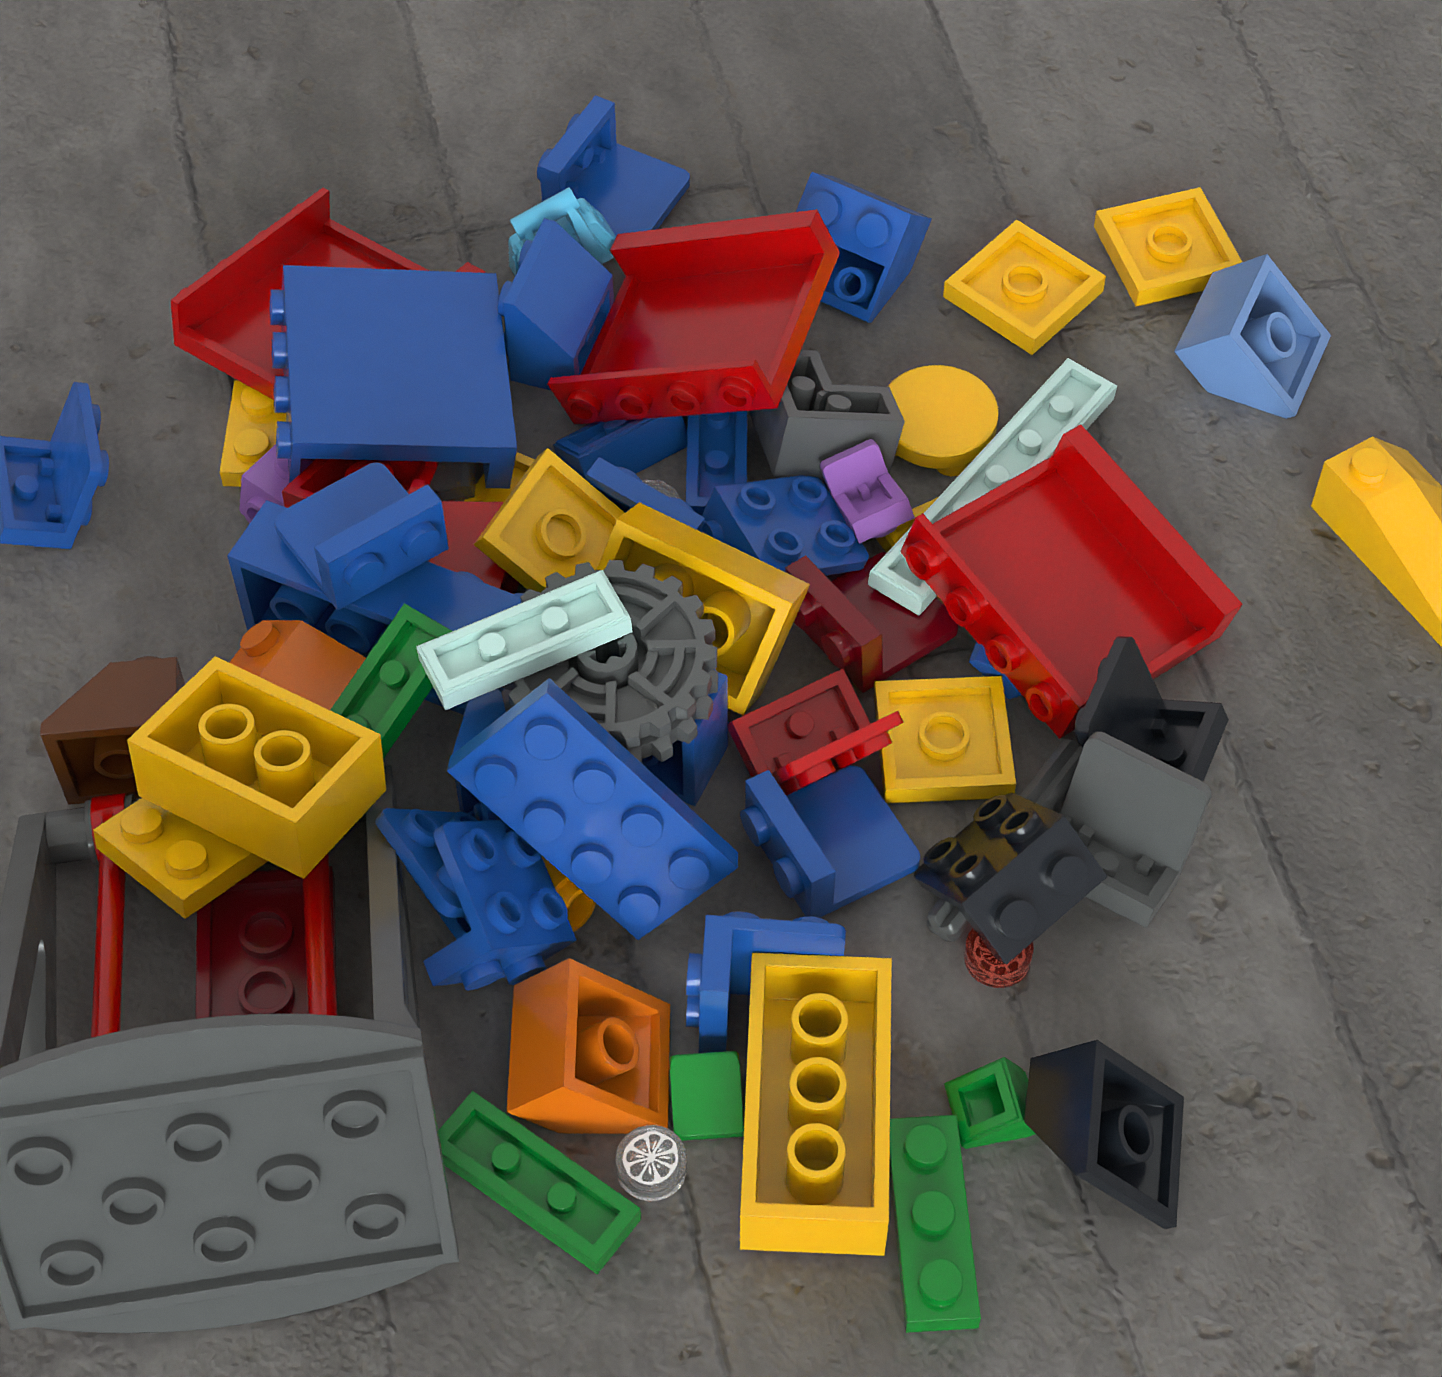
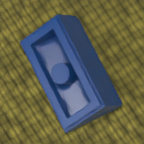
(623, 443)

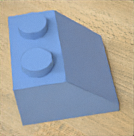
(1253, 338)

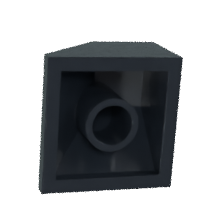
(1110, 1125)

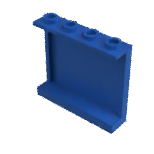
(392, 368)

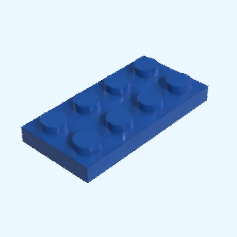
(593, 810)

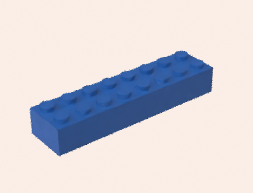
(278, 587)

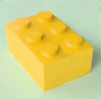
(742, 595)
(258, 766)

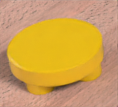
(945, 417)

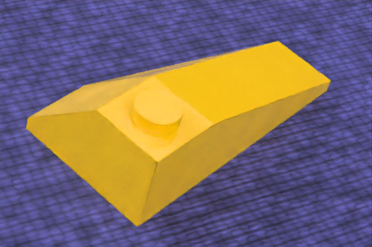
(1391, 520)

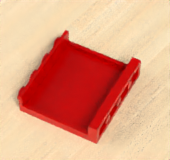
(228, 309)
(704, 319)
(1064, 568)

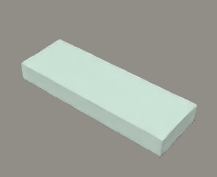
(524, 639)

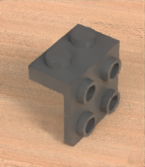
(1135, 822)

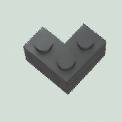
(824, 419)

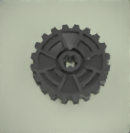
(646, 682)

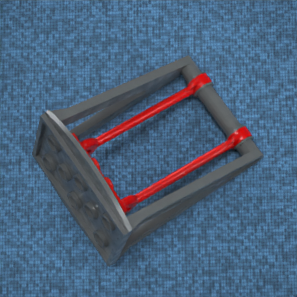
(210, 1157)

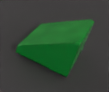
(706, 1095)
(990, 1104)

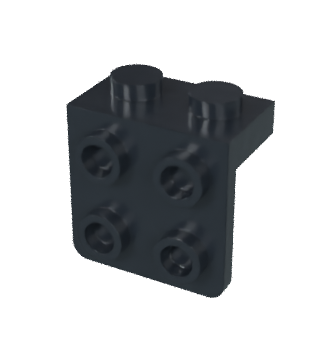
(1132, 710)
(1011, 872)

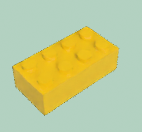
(817, 1105)

